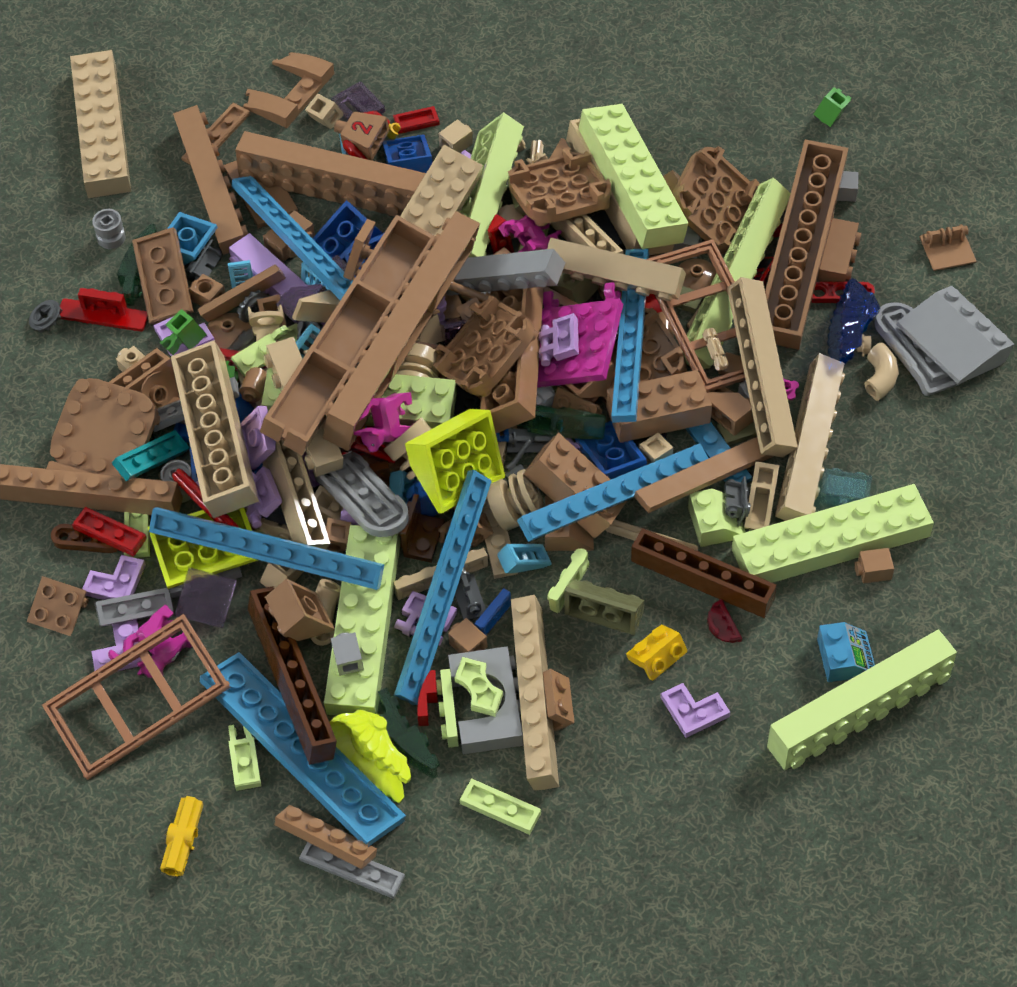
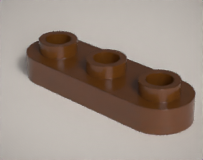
(76, 540)

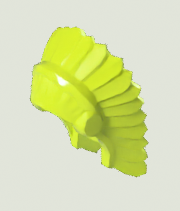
(367, 745)

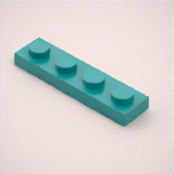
(150, 455)

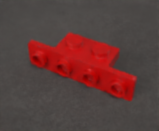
(103, 309)

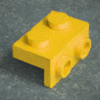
(658, 651)

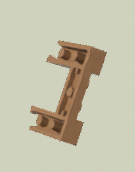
(314, 74)

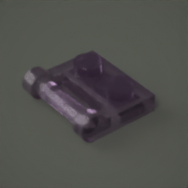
(360, 98)

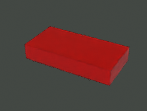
(417, 119)

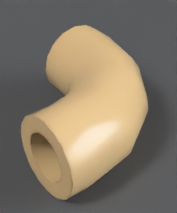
(885, 371)
(328, 594)

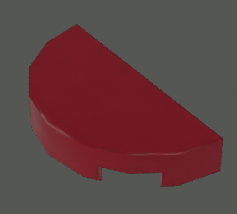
(722, 624)

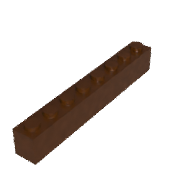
(293, 682)

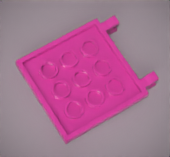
(596, 339)

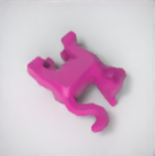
(528, 233)
(386, 422)
(164, 652)

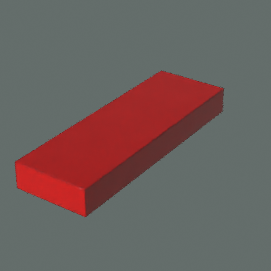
(109, 531)

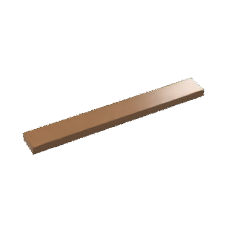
(700, 475)

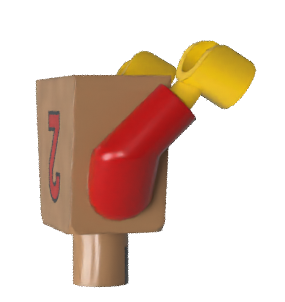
(365, 133)

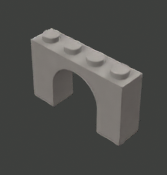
(492, 731)

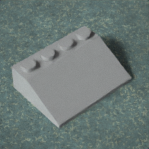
(956, 335)

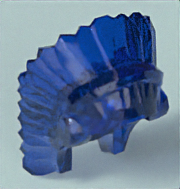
(850, 320)

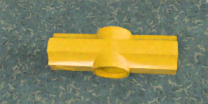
(181, 836)

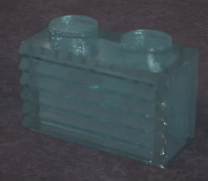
(844, 487)

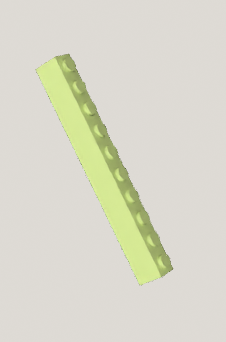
(741, 259)

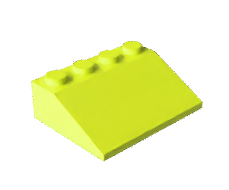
(450, 451)
(178, 555)

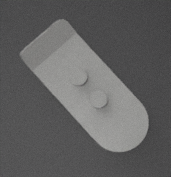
(923, 369)
(366, 497)

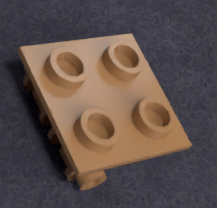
(948, 247)
(57, 606)

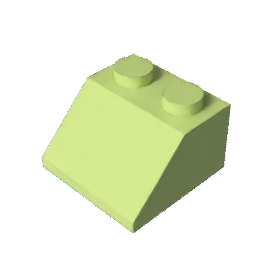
(710, 519)

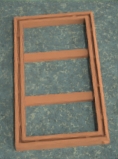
(667, 307)
(93, 681)

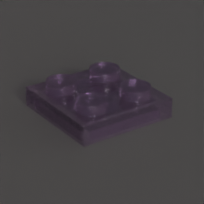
(205, 597)

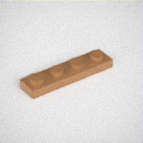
(325, 836)

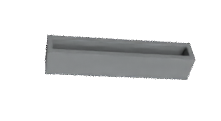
(511, 271)

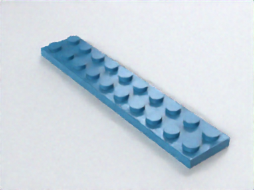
(334, 783)

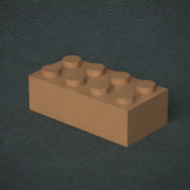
(665, 406)
(565, 471)

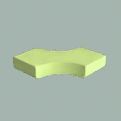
(484, 695)

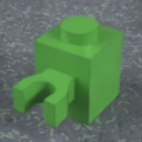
(832, 107)
(184, 331)

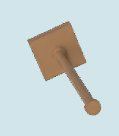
(362, 251)

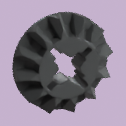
(250, 301)
(38, 321)

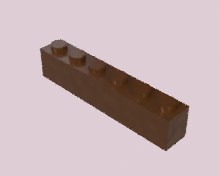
(703, 573)

